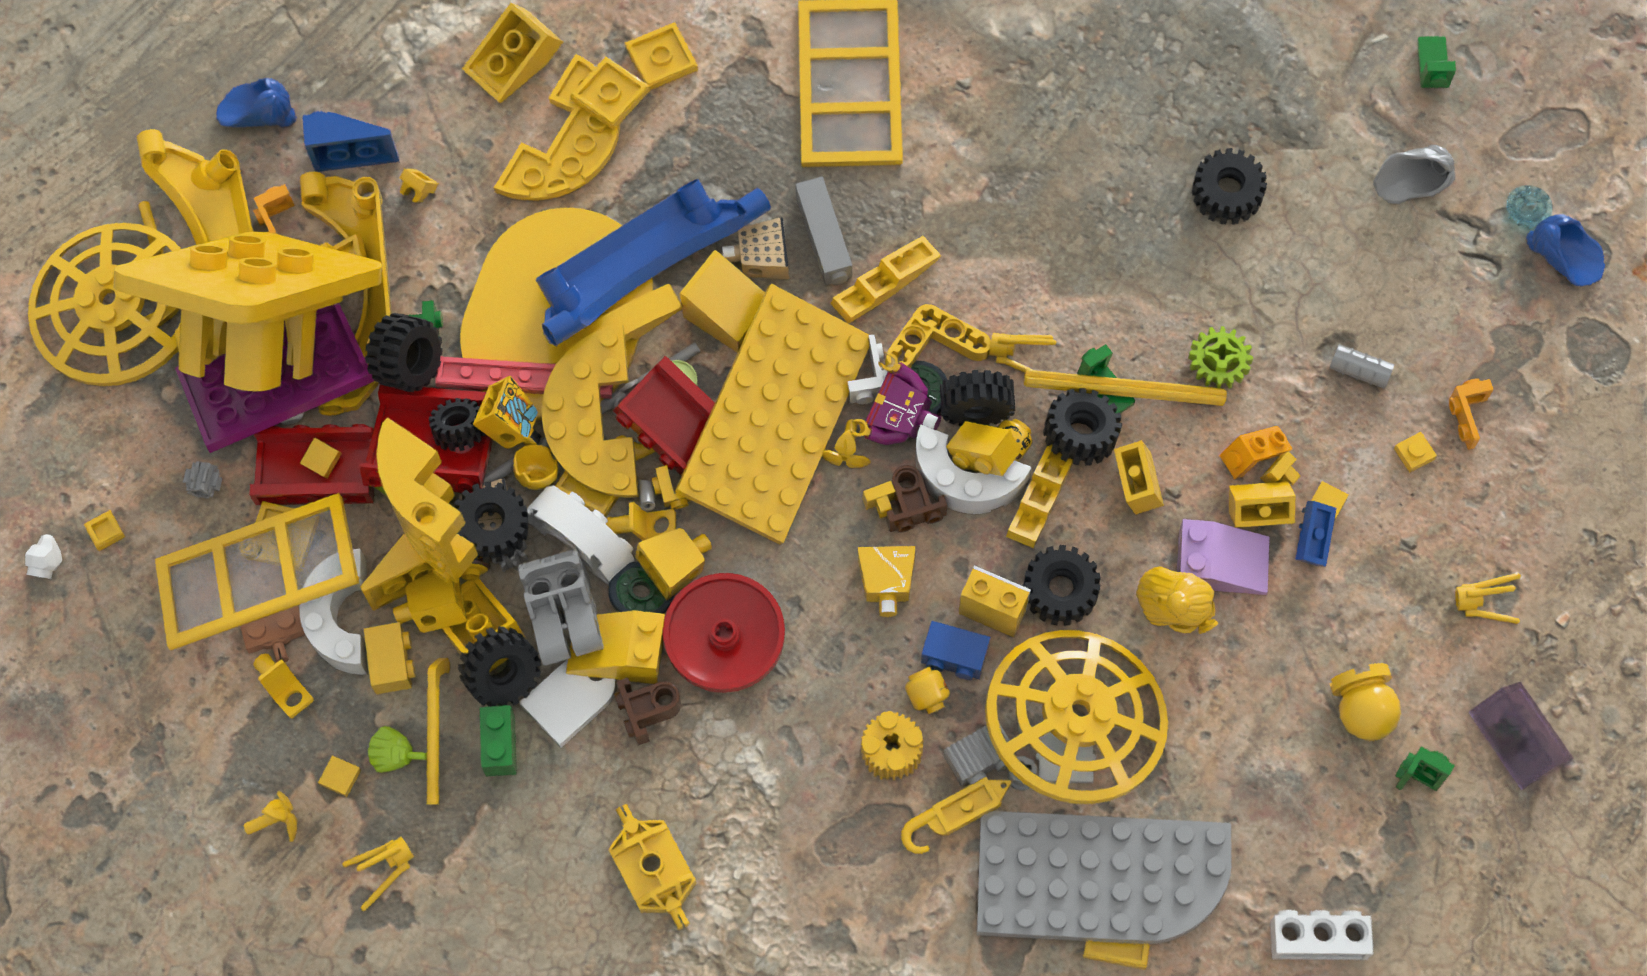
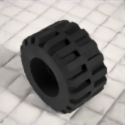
(404, 352)

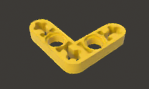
(929, 330)

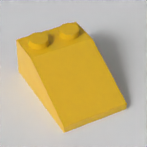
(511, 52)
(393, 574)
(482, 613)
(630, 648)

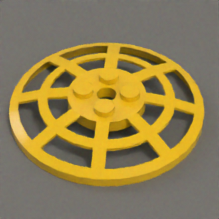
(97, 316)
(1074, 729)

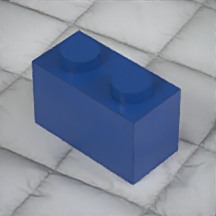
(955, 650)

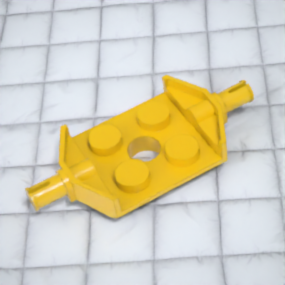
(657, 890)

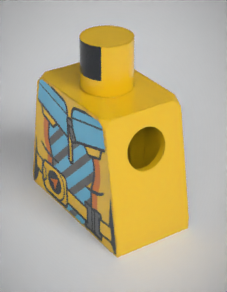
(507, 415)

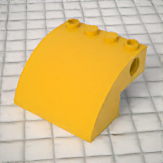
(423, 501)

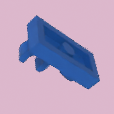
(1315, 533)

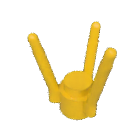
(1004, 345)
(1470, 597)
(394, 853)

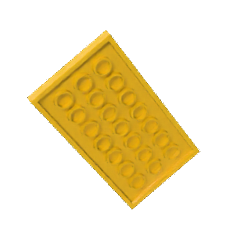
(774, 414)

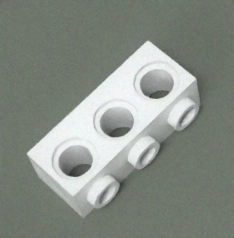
(1309, 947)

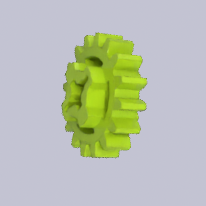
(1233, 355)

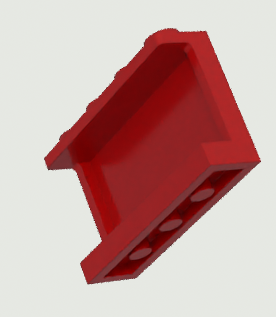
(666, 413)
(285, 481)

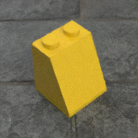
(721, 301)

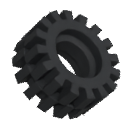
(455, 413)

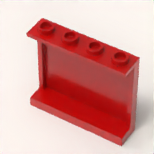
(412, 413)

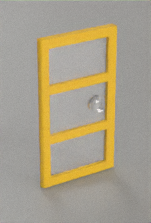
(850, 83)
(255, 571)

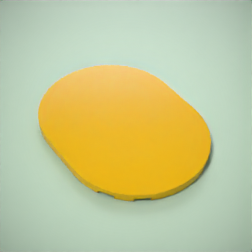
(507, 302)

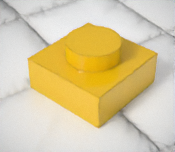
(1415, 452)

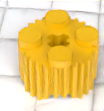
(895, 729)

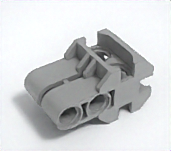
(558, 591)

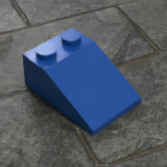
(345, 142)

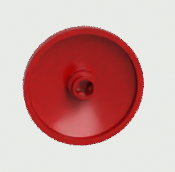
(724, 632)

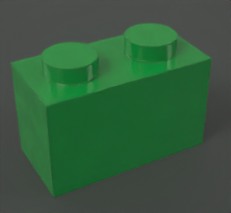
(498, 741)

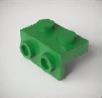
(1426, 767)

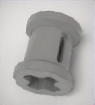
(1016, 783)

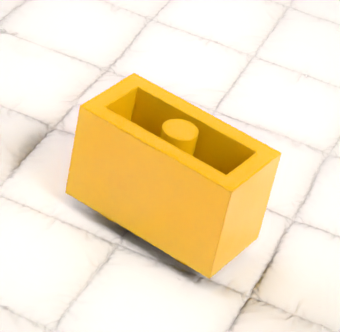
(983, 448)
(1138, 477)
(1262, 504)
(389, 658)

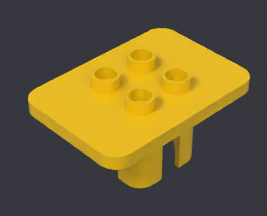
(249, 290)

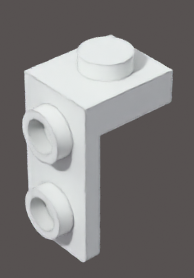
(866, 390)

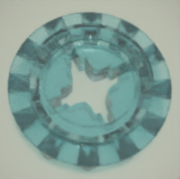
(1530, 195)

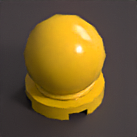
(1367, 704)

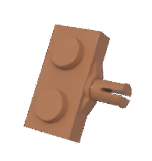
(273, 632)

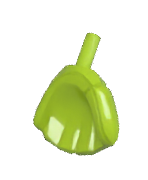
(391, 750)

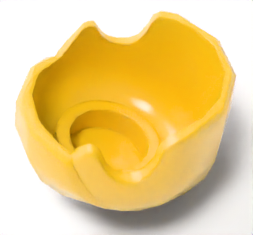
(535, 467)

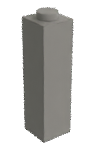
(824, 231)

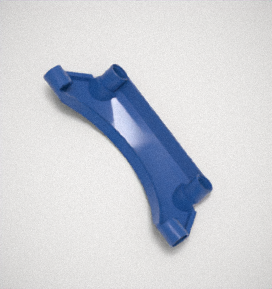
(638, 251)

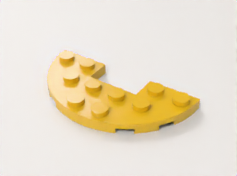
(574, 156)
(574, 414)

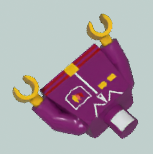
(898, 407)

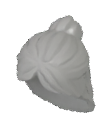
(1415, 174)

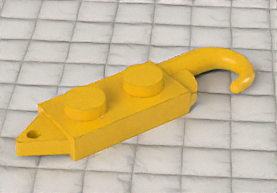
(956, 811)

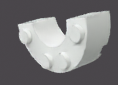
(965, 490)
(579, 528)
(319, 622)

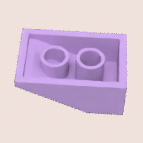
(1224, 556)

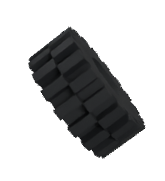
(1226, 204)
(977, 398)
(1087, 410)
(513, 515)
(1066, 564)
(512, 680)

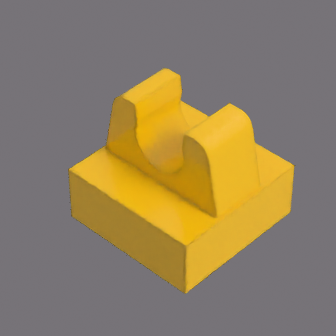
(419, 182)
(1282, 470)
(879, 498)

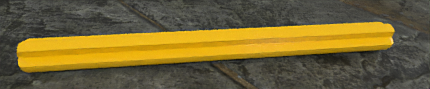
(1125, 387)

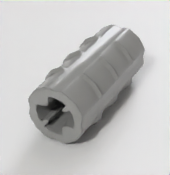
(1361, 366)

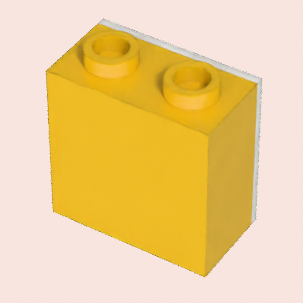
(994, 601)

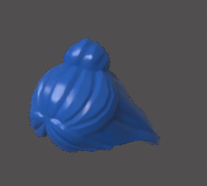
(256, 105)
(1568, 249)

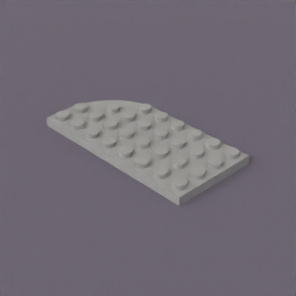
(1098, 876)

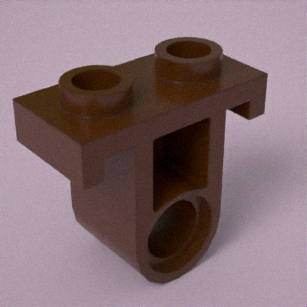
(913, 502)
(643, 706)

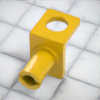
(641, 522)
(281, 683)

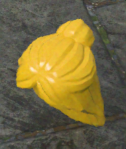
(1174, 597)

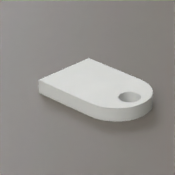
(567, 703)

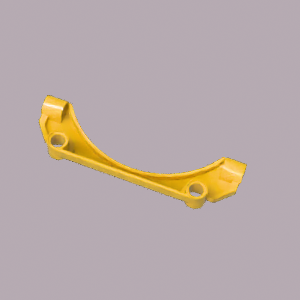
(203, 190)
(347, 212)

